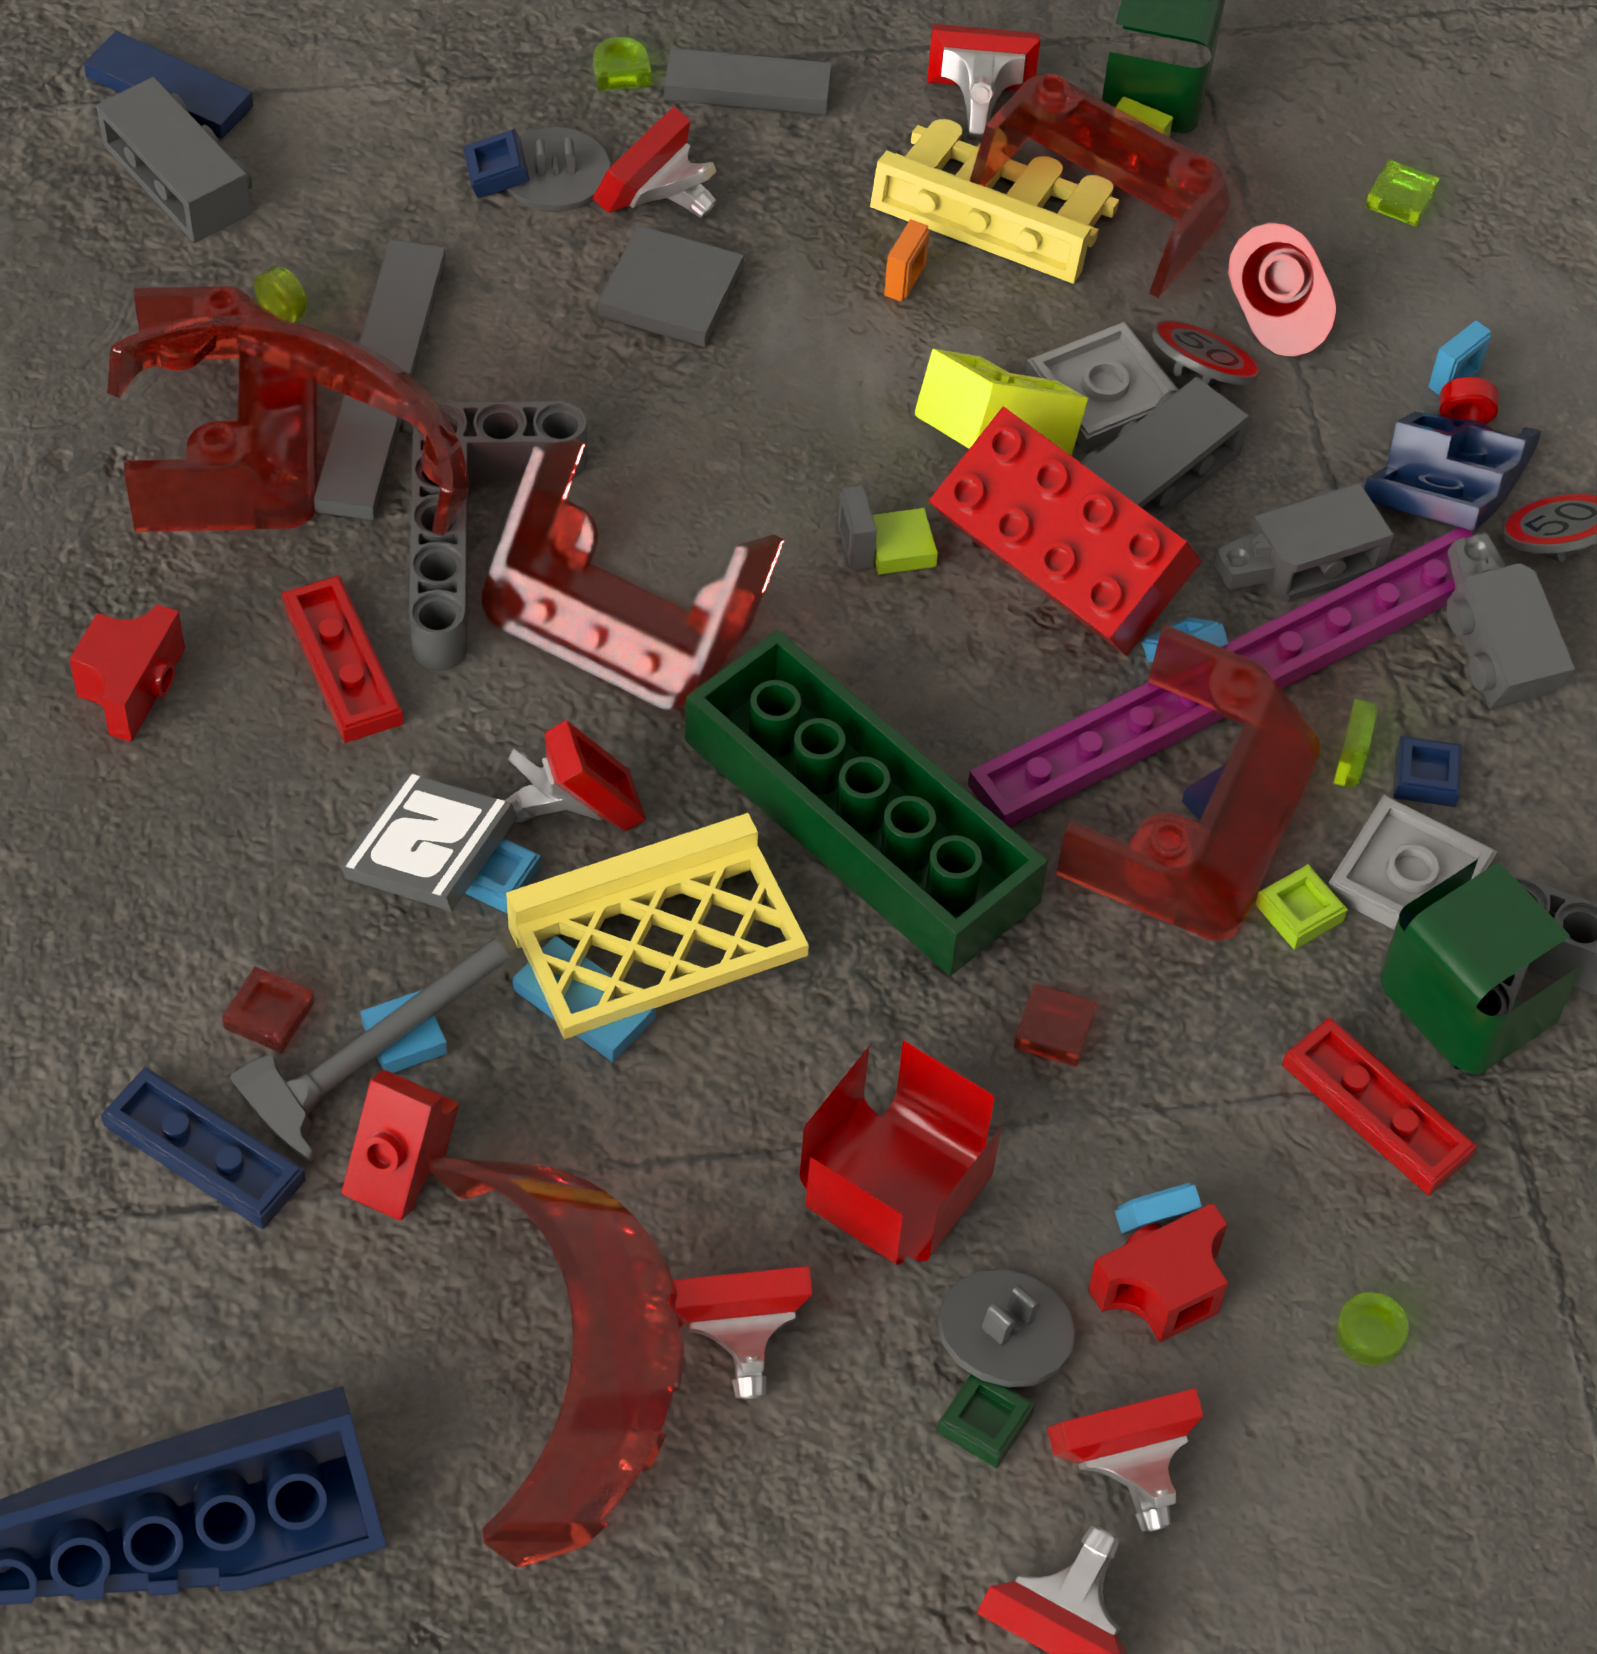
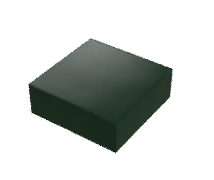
(985, 1419)

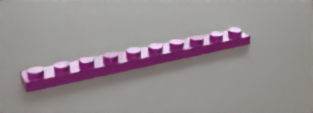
(1154, 718)

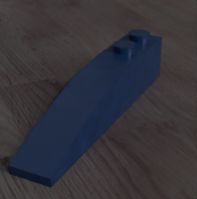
(198, 1510)

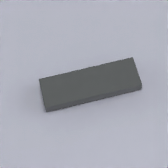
(747, 81)

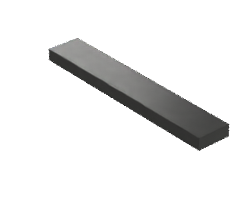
(396, 329)

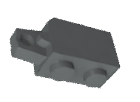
(1308, 545)
(1504, 625)

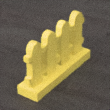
(997, 222)

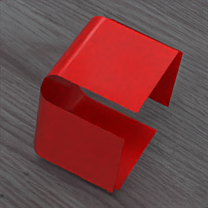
(905, 1174)

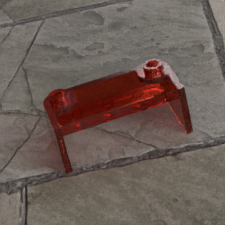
(1117, 149)
(237, 471)
(562, 603)
(1211, 869)

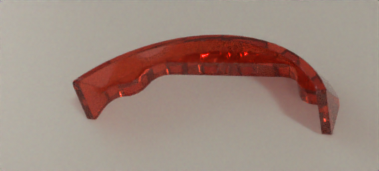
(315, 356)
(621, 1363)

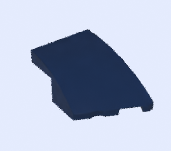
(1450, 468)

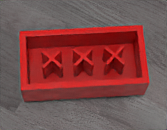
(1065, 531)

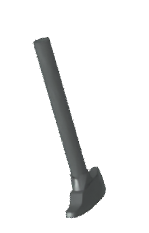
(287, 1104)

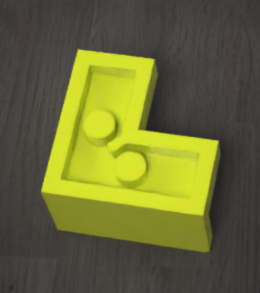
(967, 392)

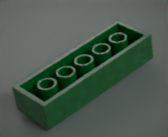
(865, 801)

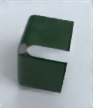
(1162, 85)
(1457, 948)

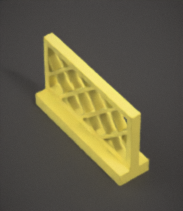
(626, 887)

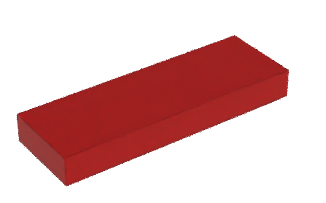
(342, 659)
(1379, 1106)

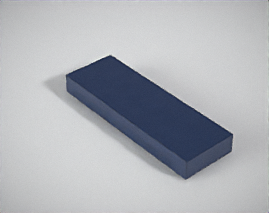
(209, 99)
(203, 1147)

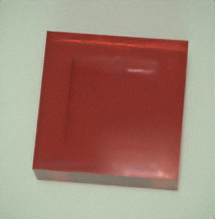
(268, 1009)
(1055, 1025)

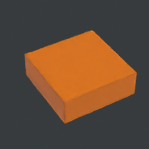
(906, 260)

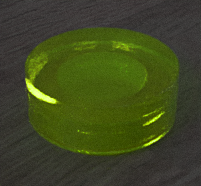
(281, 294)
(1372, 1328)

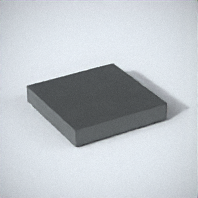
(670, 285)

